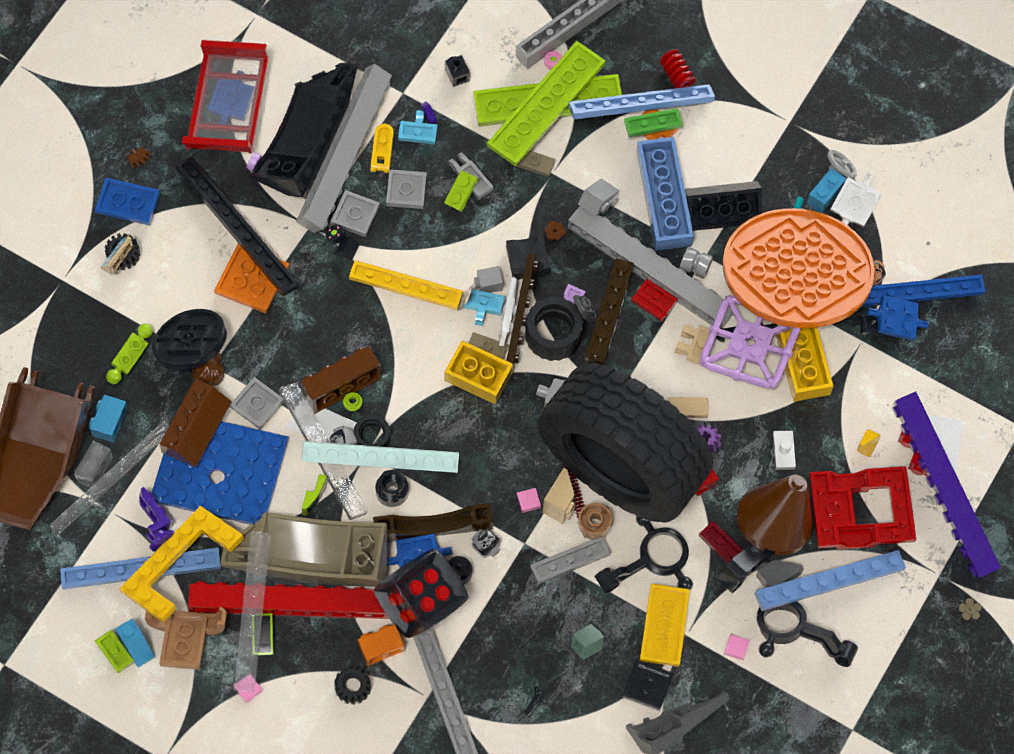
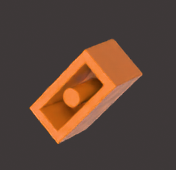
(380, 644)

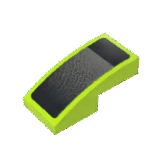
(312, 498)
(266, 637)

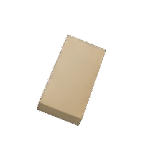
(691, 406)

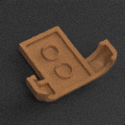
(186, 636)

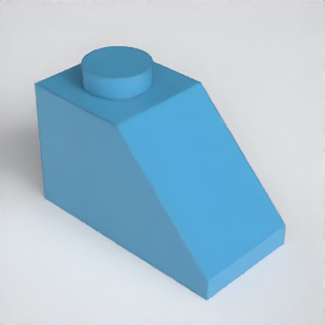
(134, 642)

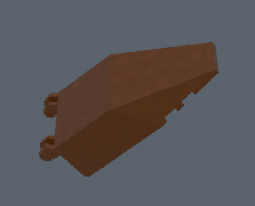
(37, 445)

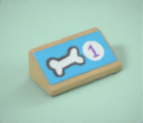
(117, 255)

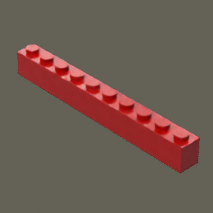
(288, 600)

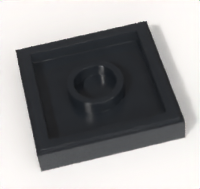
(647, 685)

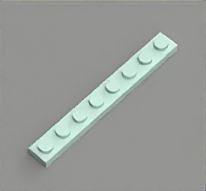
(380, 456)

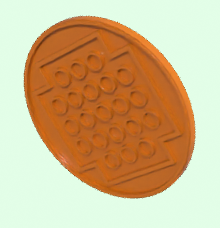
(798, 268)

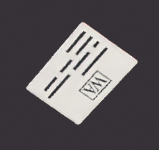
(465, 296)

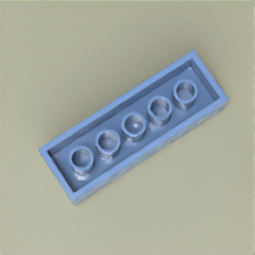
(664, 193)

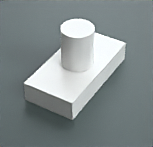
(784, 450)

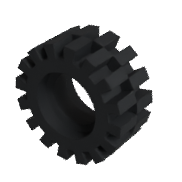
(133, 255)
(358, 695)

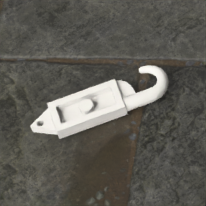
(508, 311)

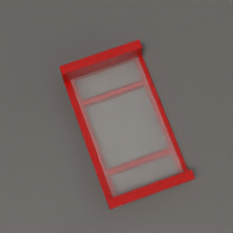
(228, 96)

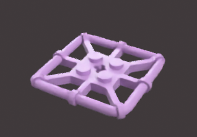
(739, 347)

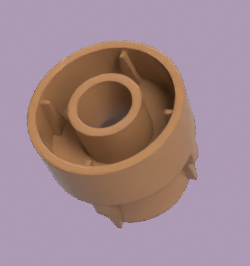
(594, 511)

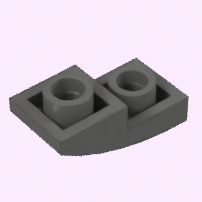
(585, 308)

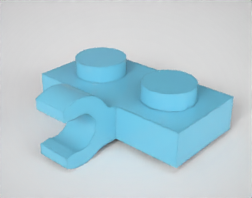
(418, 130)
(484, 303)

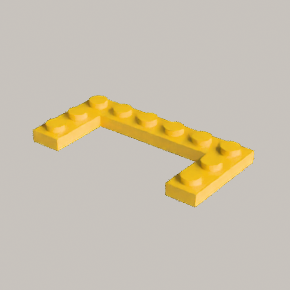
(139, 584)

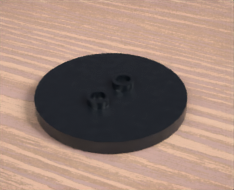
(189, 339)

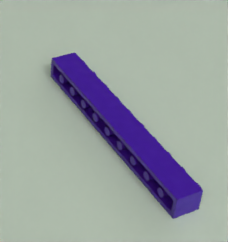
(946, 485)

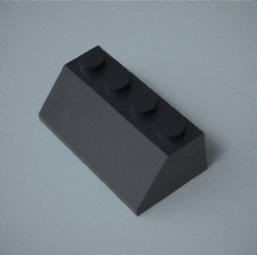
(723, 205)

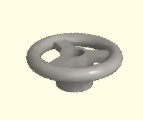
(840, 165)

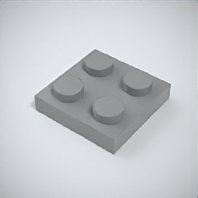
(406, 189)
(355, 213)
(257, 403)

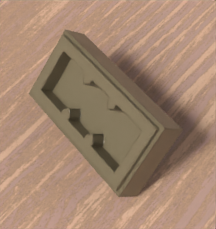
(537, 163)
(489, 345)

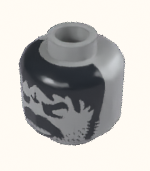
(343, 436)
(486, 543)

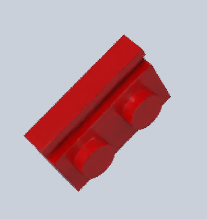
(654, 300)

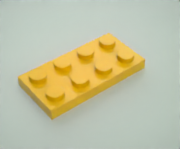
(664, 625)

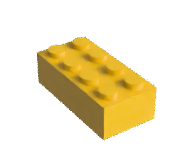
(807, 368)

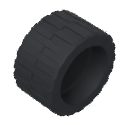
(557, 308)

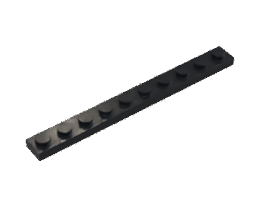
(237, 226)

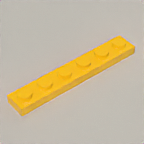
(406, 285)

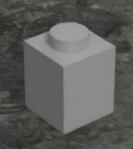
(489, 280)

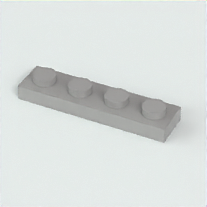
(570, 560)

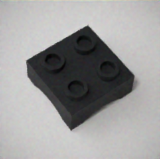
(517, 254)

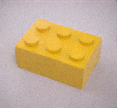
(478, 372)

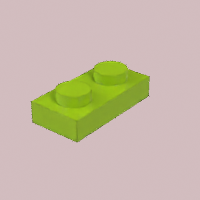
(461, 190)
(114, 651)

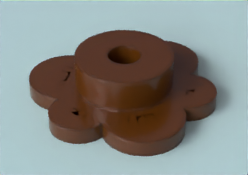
(553, 226)

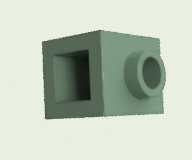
(587, 641)

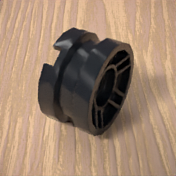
(463, 564)

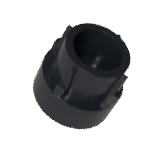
(395, 497)

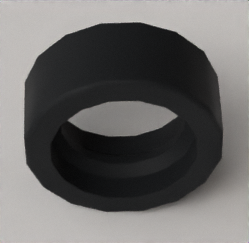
(372, 420)

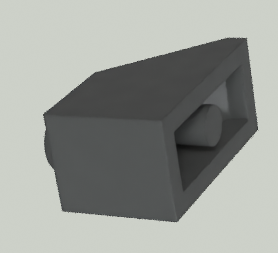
(777, 572)

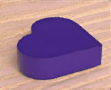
(428, 112)

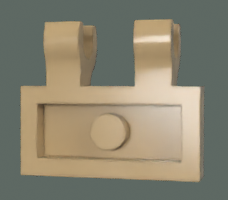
(699, 339)

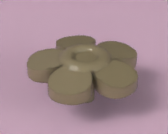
(970, 610)

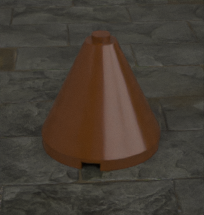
(777, 515)

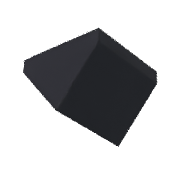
(347, 248)

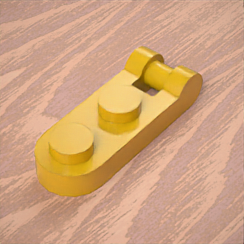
(382, 148)

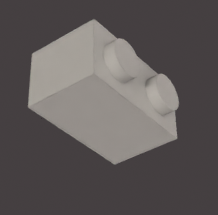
(599, 197)

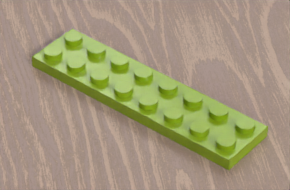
(546, 103)
(498, 104)

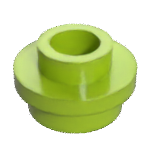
(352, 406)

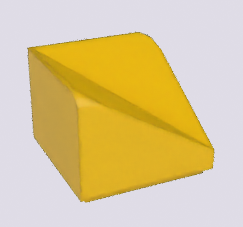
(868, 443)

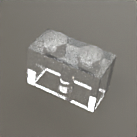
(93, 464)

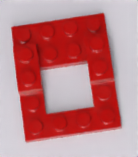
(835, 510)

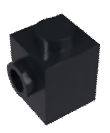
(457, 70)

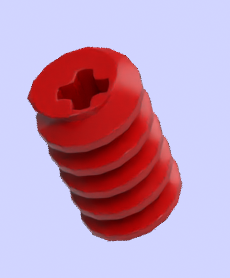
(676, 70)

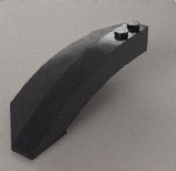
(306, 131)

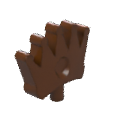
(139, 156)

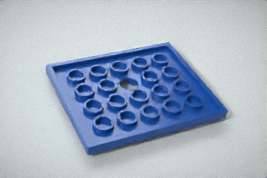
(250, 468)

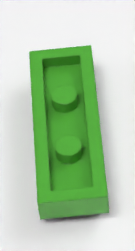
(653, 122)

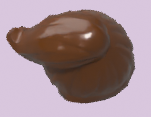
(210, 372)

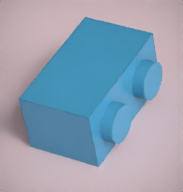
(826, 191)
(108, 418)

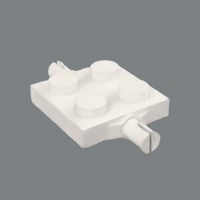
(856, 201)

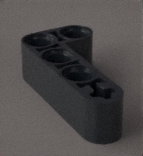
(742, 566)

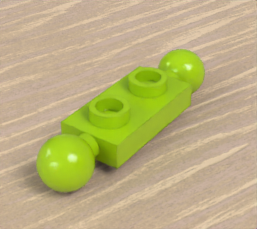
(129, 353)

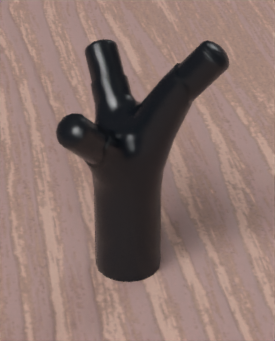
(535, 702)

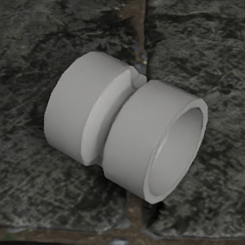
(696, 262)

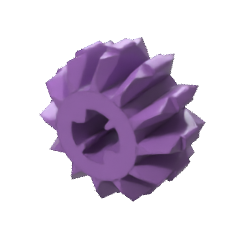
(711, 436)

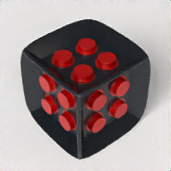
(421, 593)

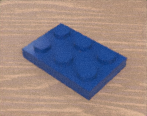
(127, 201)

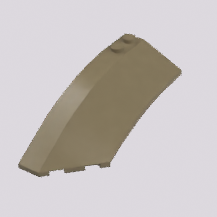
(318, 550)

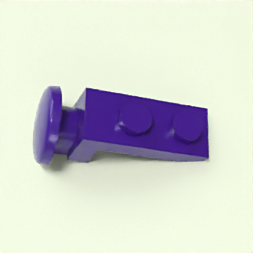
(159, 530)

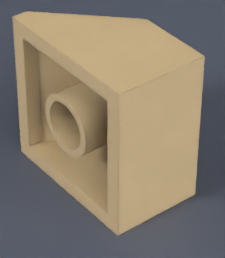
(560, 499)

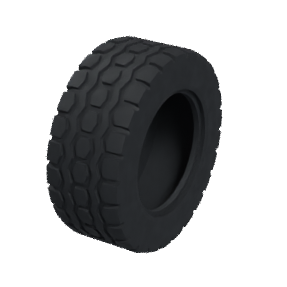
(625, 442)

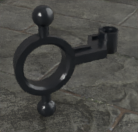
(610, 579)
(841, 652)

